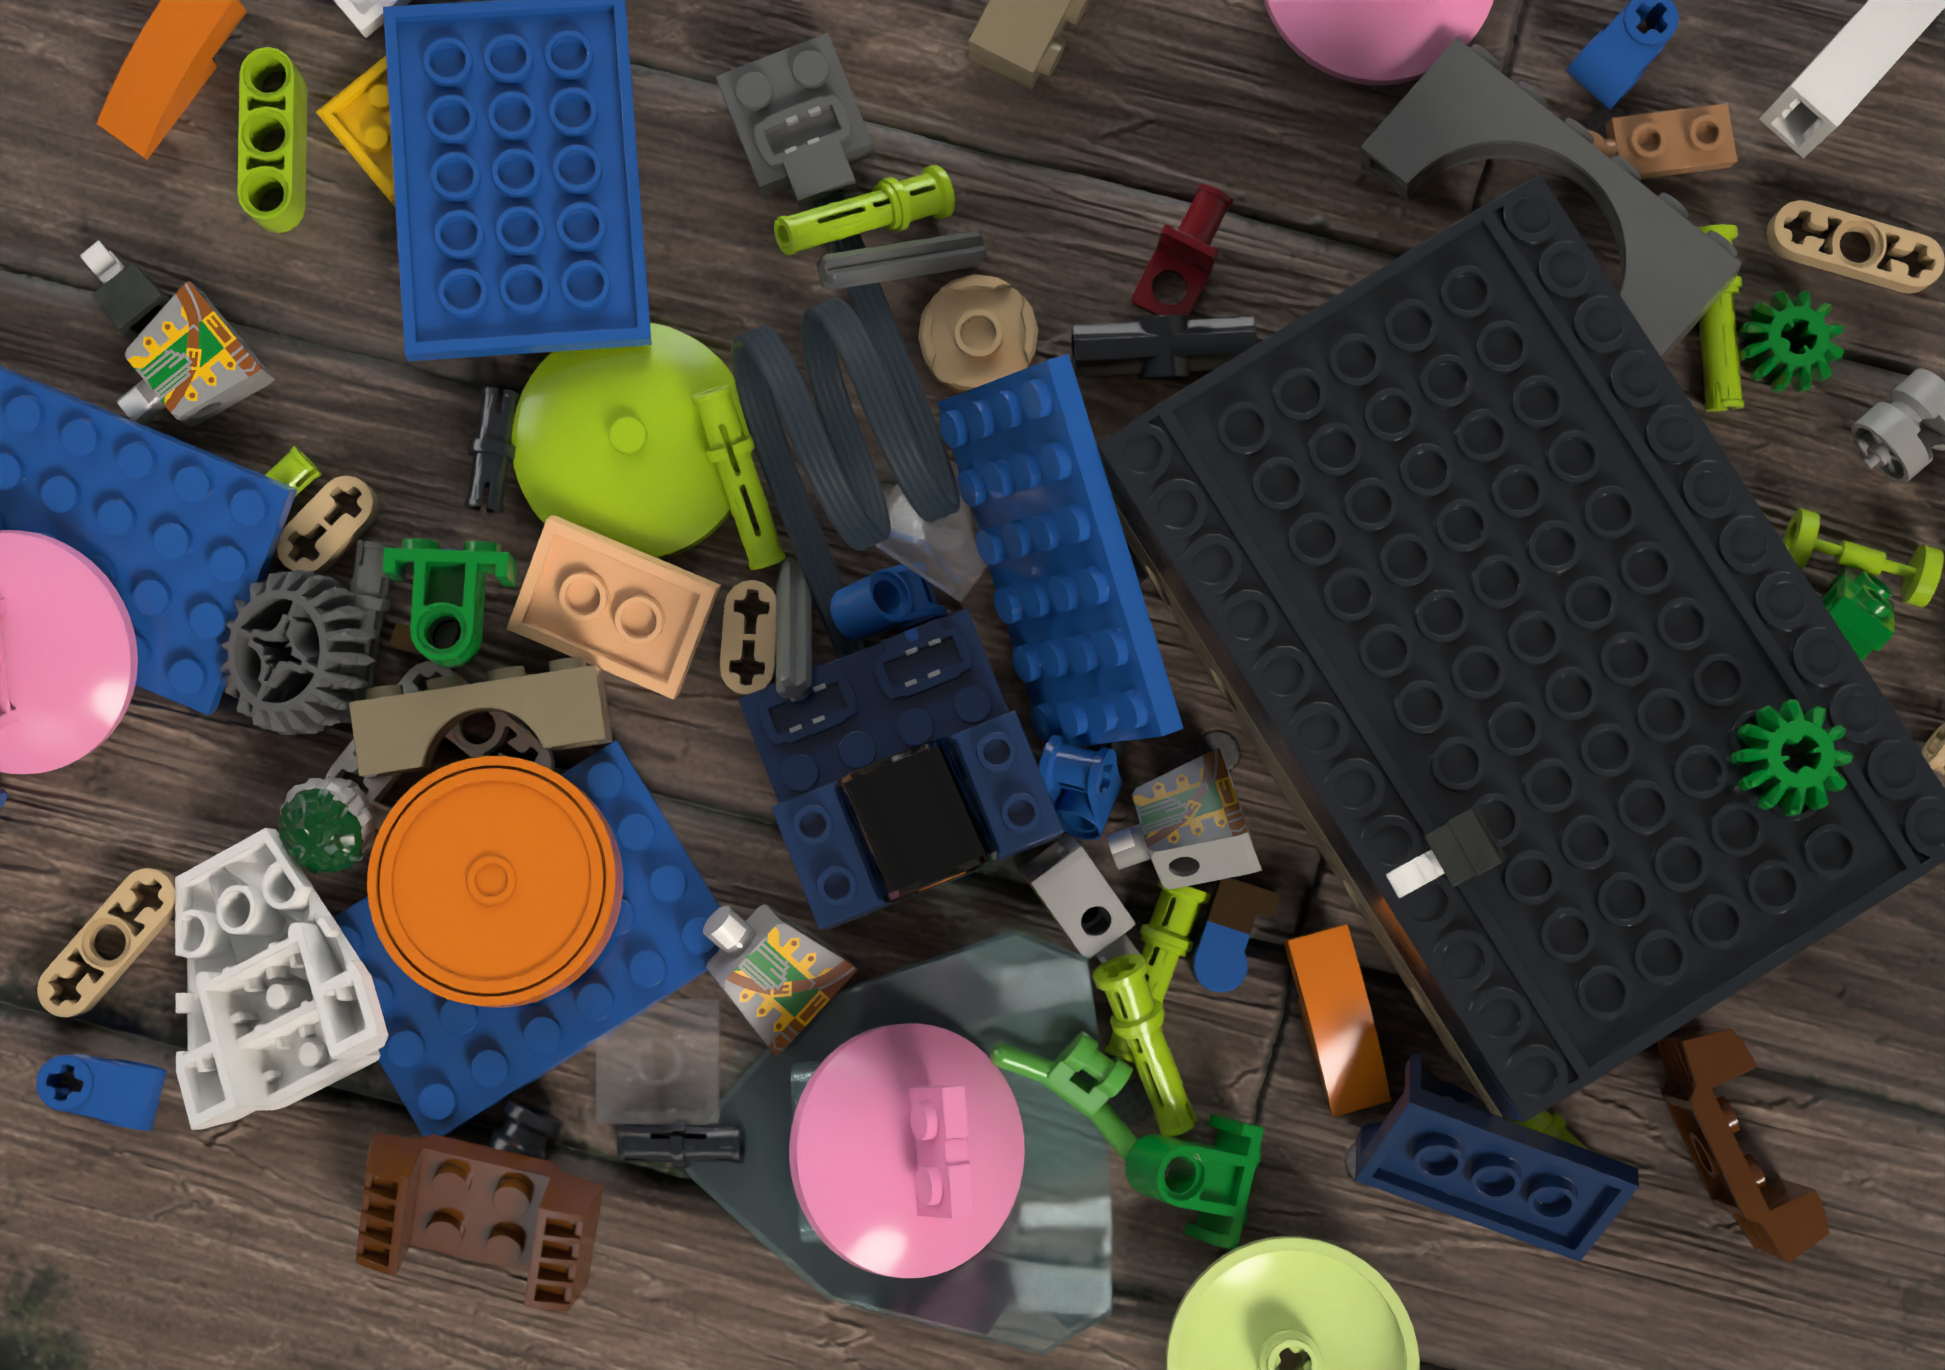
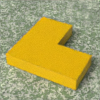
(362, 124)

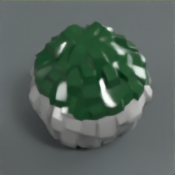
(327, 824)

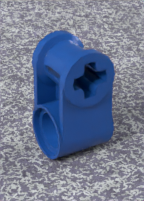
(1621, 52)
(885, 603)
(1081, 786)
(112, 1090)

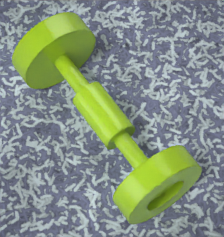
(1920, 575)

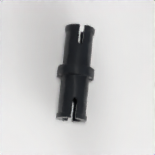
(491, 450)
(682, 1143)

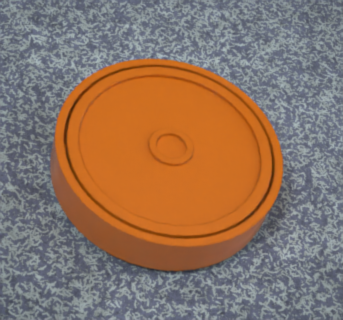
(495, 882)

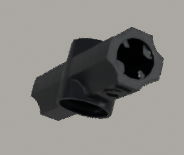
(1159, 346)

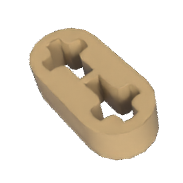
(318, 515)
(735, 637)

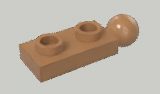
(1672, 140)

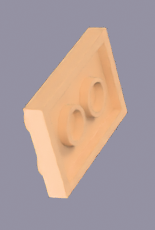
(613, 606)

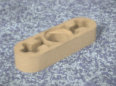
(1893, 273)
(91, 986)

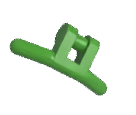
(1061, 1079)

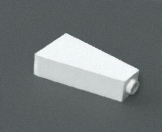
(1847, 70)

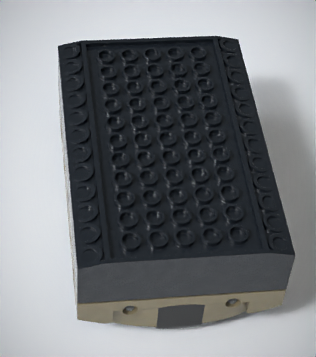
(1508, 569)

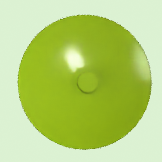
(622, 443)

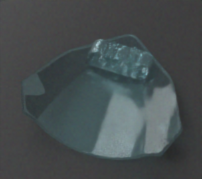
(1054, 1254)

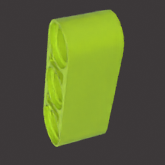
(257, 117)

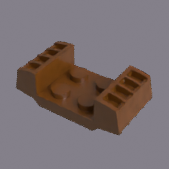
(482, 1209)
(1774, 1217)

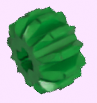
(1807, 331)
(1816, 751)

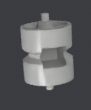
(1901, 434)

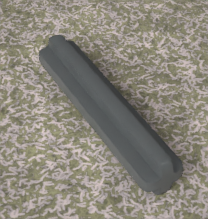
(901, 260)
(793, 632)

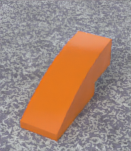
(166, 69)
(1338, 1019)

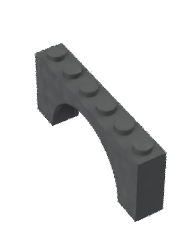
(1475, 113)

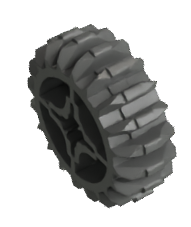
(296, 652)

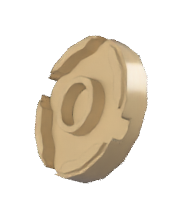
(977, 332)

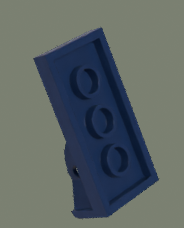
(1491, 1168)

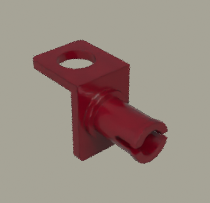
(1185, 252)

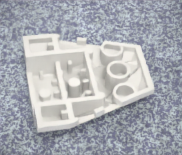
(270, 986)

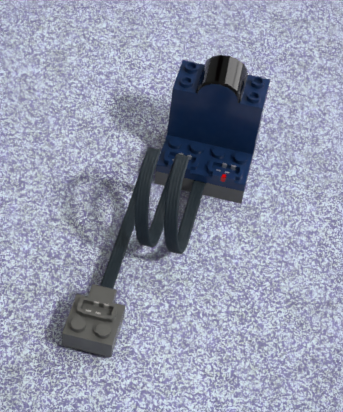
(904, 747)

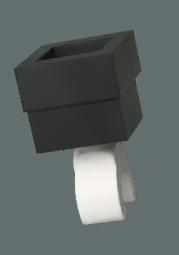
(127, 293)
(1457, 849)

